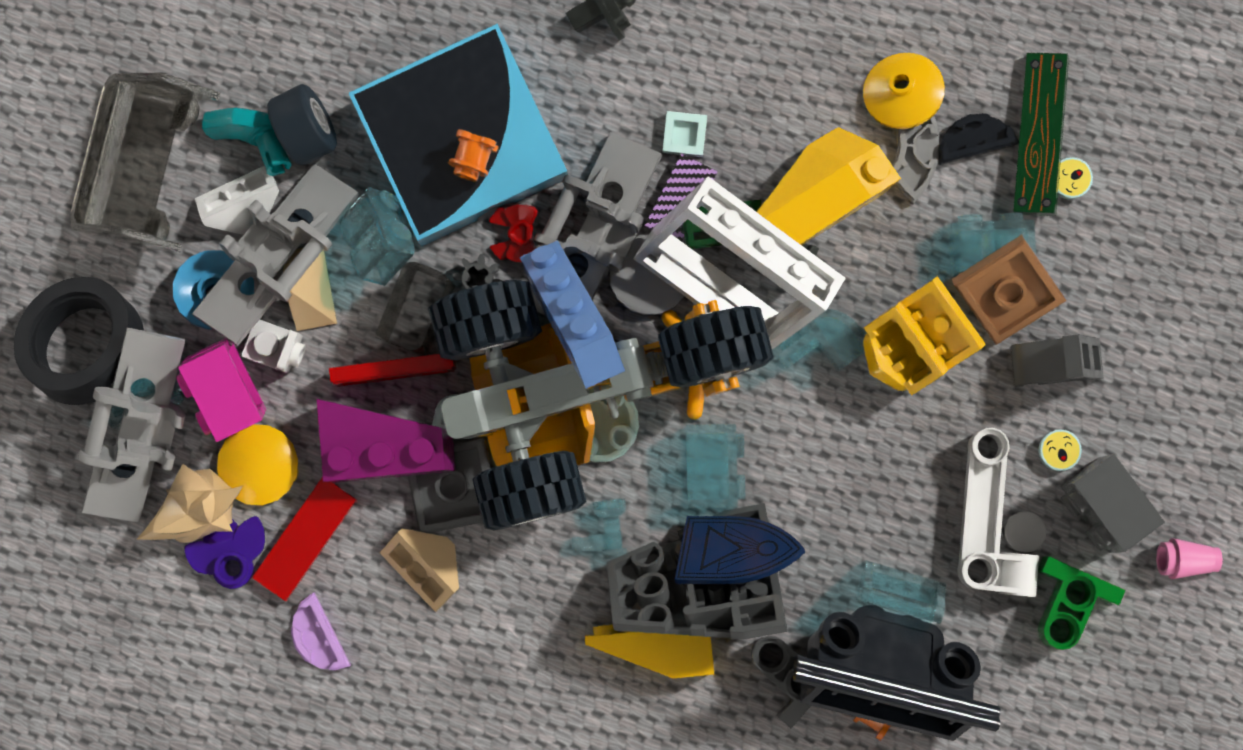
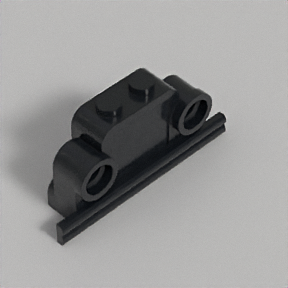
(893, 674)

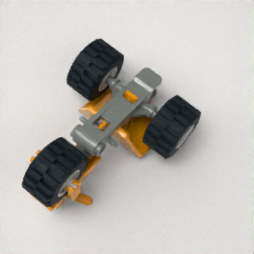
(539, 408)

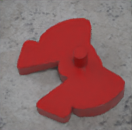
(520, 220)

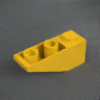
(664, 653)

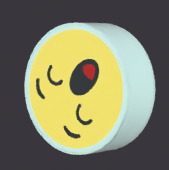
(1074, 178)
(1059, 450)

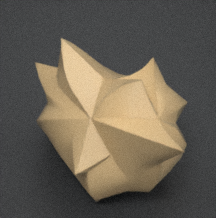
(193, 507)

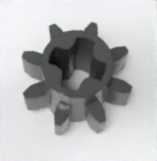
(481, 269)

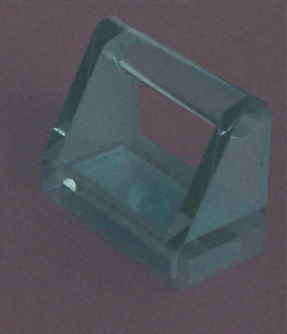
(902, 592)

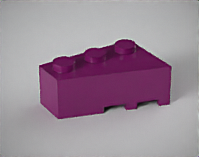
(375, 445)

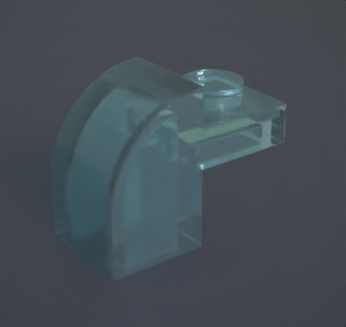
(833, 333)

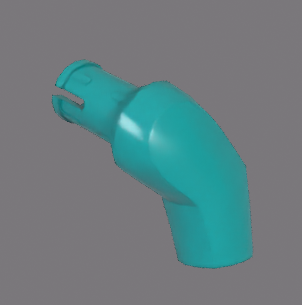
(252, 128)

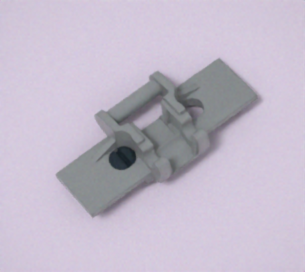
(608, 226)
(267, 245)
(145, 432)

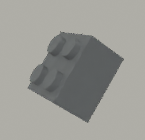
(1110, 505)

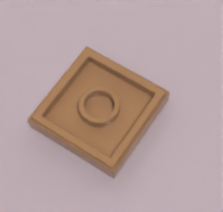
(1008, 289)

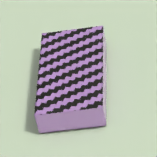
(681, 182)

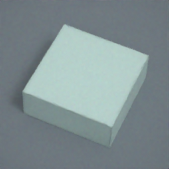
(684, 134)

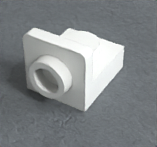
(274, 346)

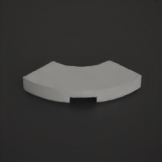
(916, 158)

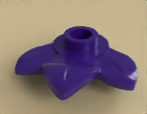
(219, 548)

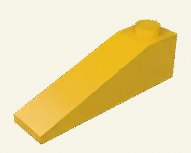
(828, 185)

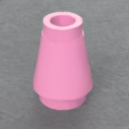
(1186, 559)

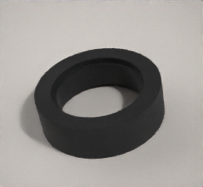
(47, 313)

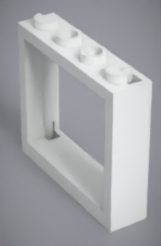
(752, 240)

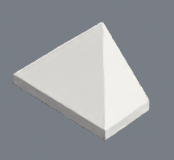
(228, 205)

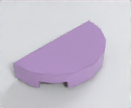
(315, 637)

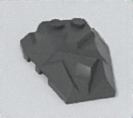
(651, 602)

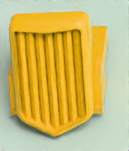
(919, 339)

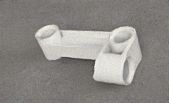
(983, 524)

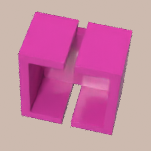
(221, 390)

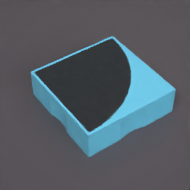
(415, 124)

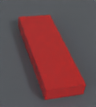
(390, 370)
(304, 539)

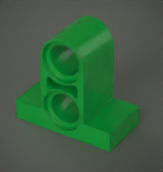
(1073, 614)

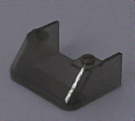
(130, 157)

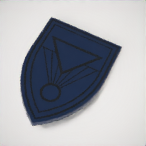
(733, 550)

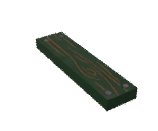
(1041, 134)

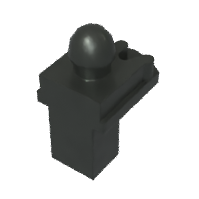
(593, 11)

